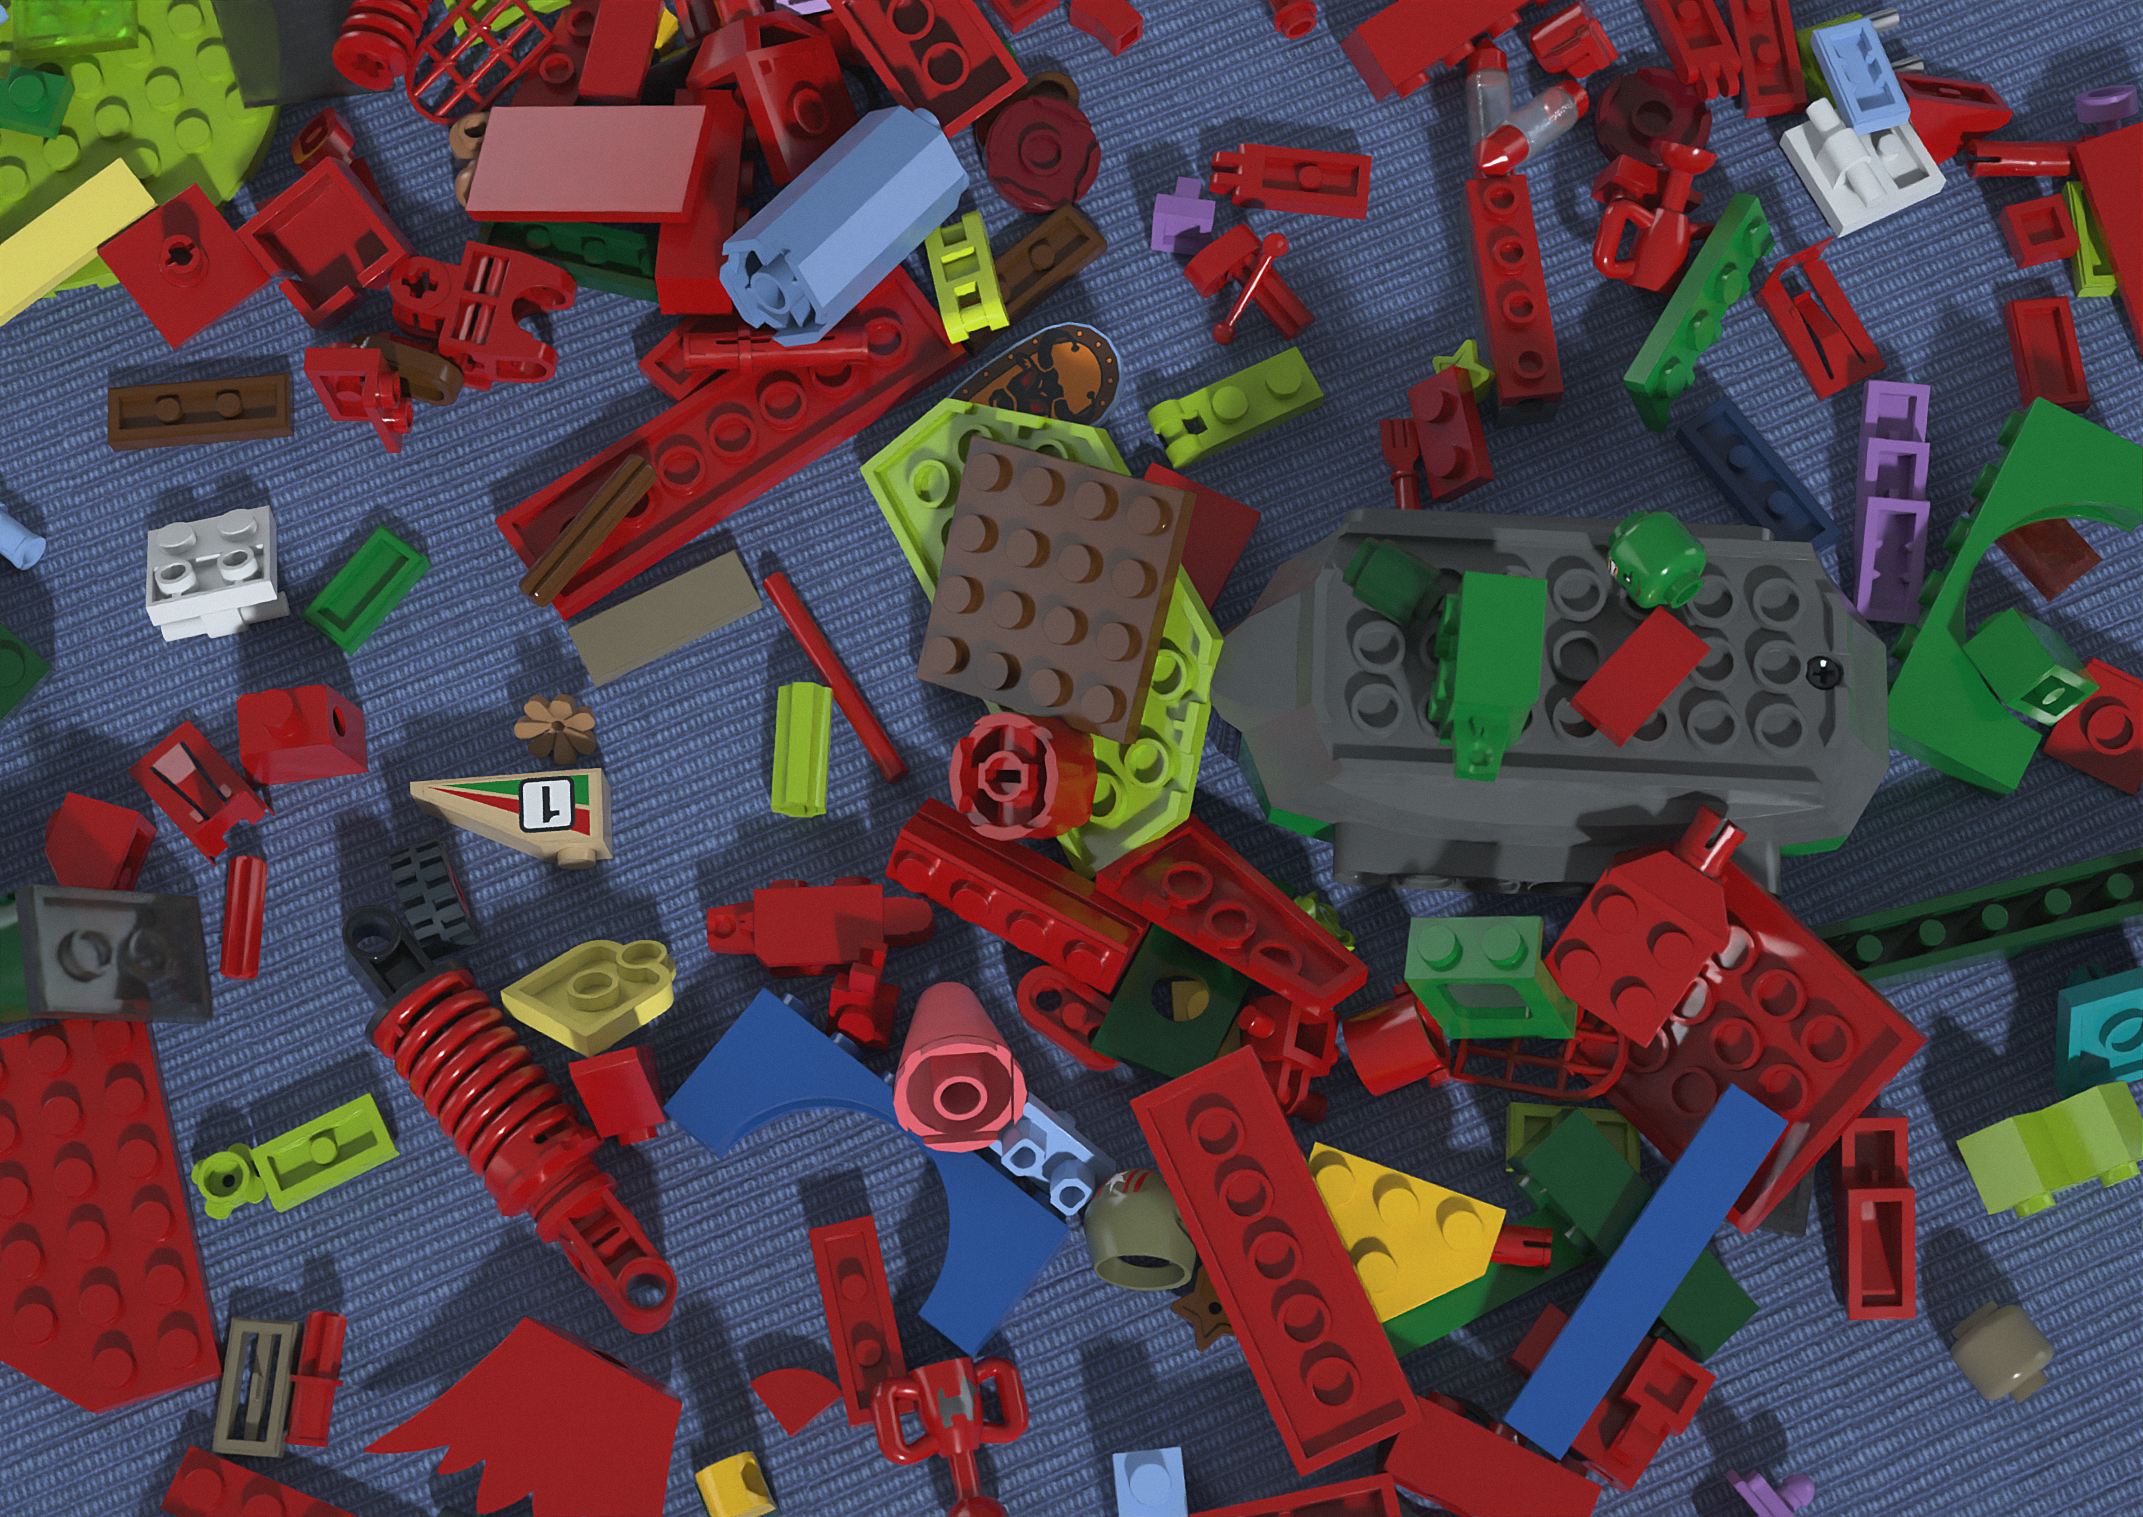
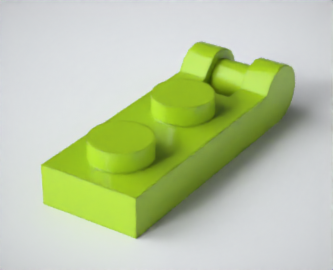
(1236, 408)

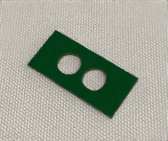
(1164, 1047)

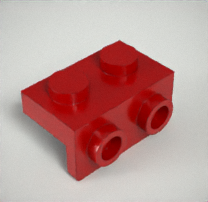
(360, 387)

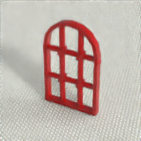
(498, 52)
(1562, 1063)

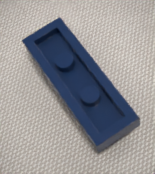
(1755, 476)

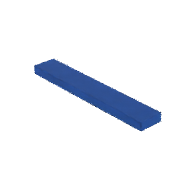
(1644, 1271)

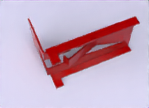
(1786, 316)
(177, 766)

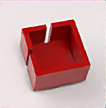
(330, 237)

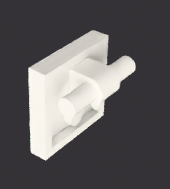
(1861, 175)
(214, 575)

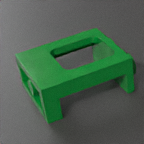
(1491, 978)

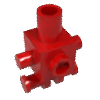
(1292, 1050)

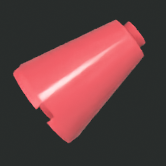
(956, 1073)

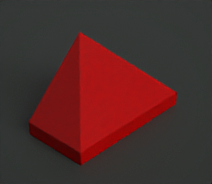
(1951, 112)

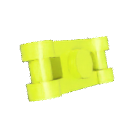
(962, 273)

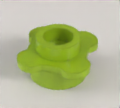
(210, 1177)

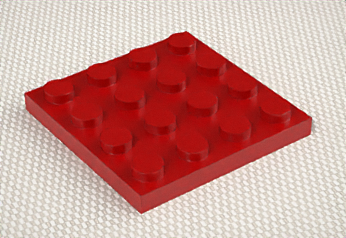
(1776, 1022)

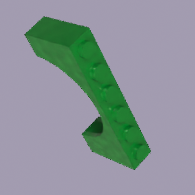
(1936, 698)

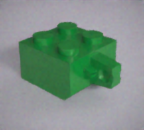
(1487, 668)

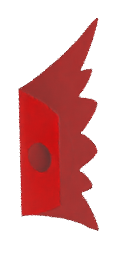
(552, 1423)

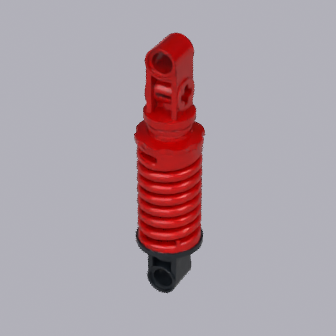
(503, 1113)

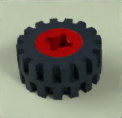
(433, 898)

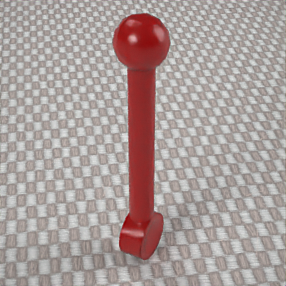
(1274, 246)

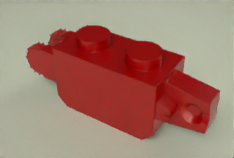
(817, 929)

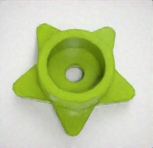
(1478, 370)

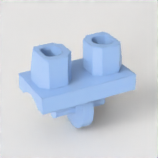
(1053, 1155)

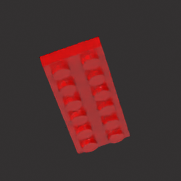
(1277, 1261)

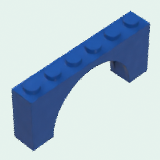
(784, 1065)

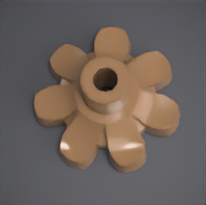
(557, 727)

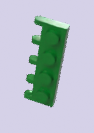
(1697, 308)

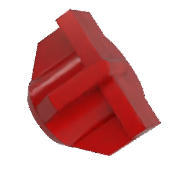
(1572, 42)

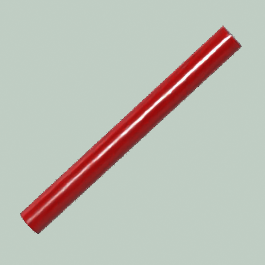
(835, 677)

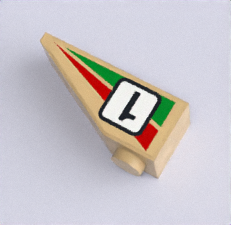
(542, 814)

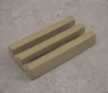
(282, 1394)

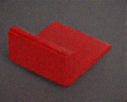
(2104, 730)

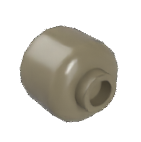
(2001, 1352)

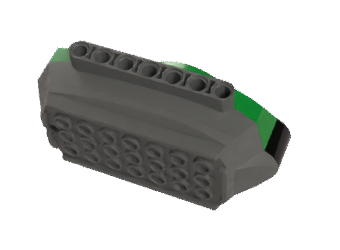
(1768, 730)

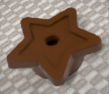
(1195, 1309)

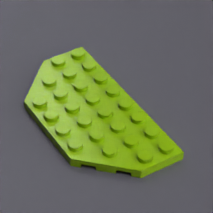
(1139, 786)

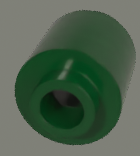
(1394, 582)

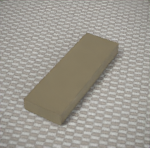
(665, 618)

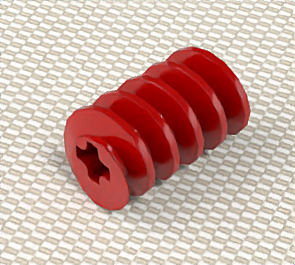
(379, 40)

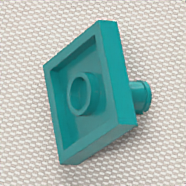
(2099, 1030)

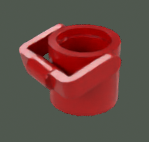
(1397, 1044)

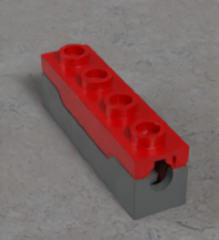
(1510, 300)

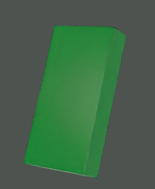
(365, 590)

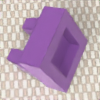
(1182, 221)

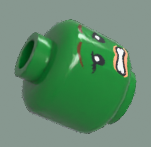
(1656, 559)

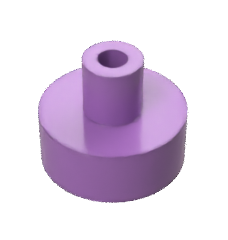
(2107, 106)

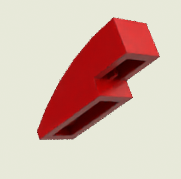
(1875, 1216)

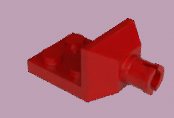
(786, 81)
(1648, 928)

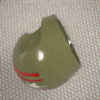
(1138, 1217)

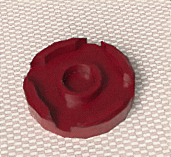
(1648, 109)
(1041, 154)

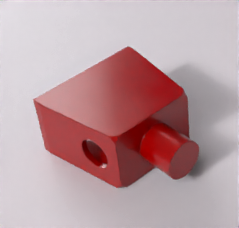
(294, 735)

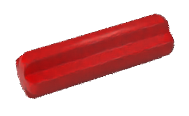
(243, 918)

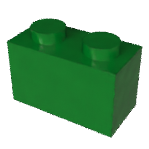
(2029, 666)

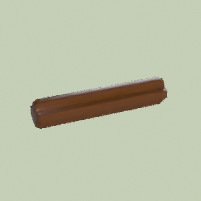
(587, 530)

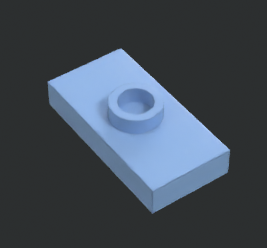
(1860, 76)

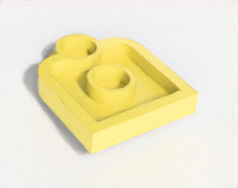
(595, 993)

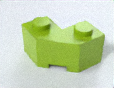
(2055, 1149)

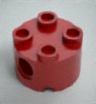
(1024, 776)

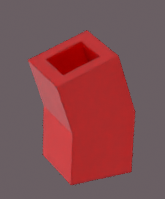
(1109, 21)

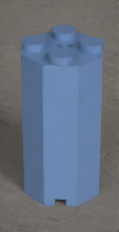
(843, 224)

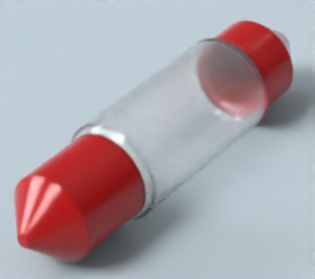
(1487, 94)
(1531, 128)

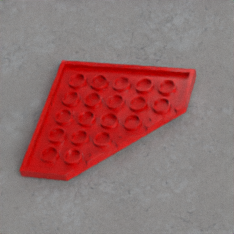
(98, 1221)

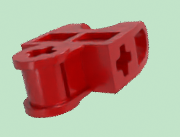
(479, 310)

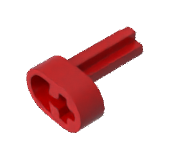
(1235, 258)

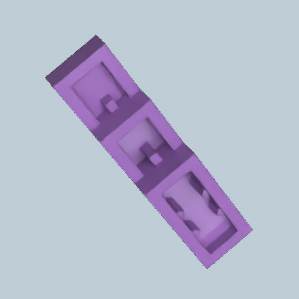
(1891, 502)

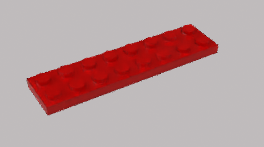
(738, 442)

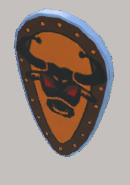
(1055, 374)

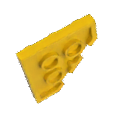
(1404, 1231)

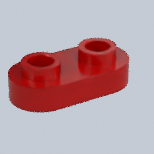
(322, 137)
(1072, 1023)

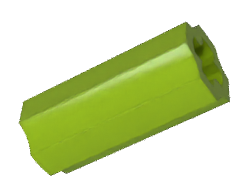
(802, 750)

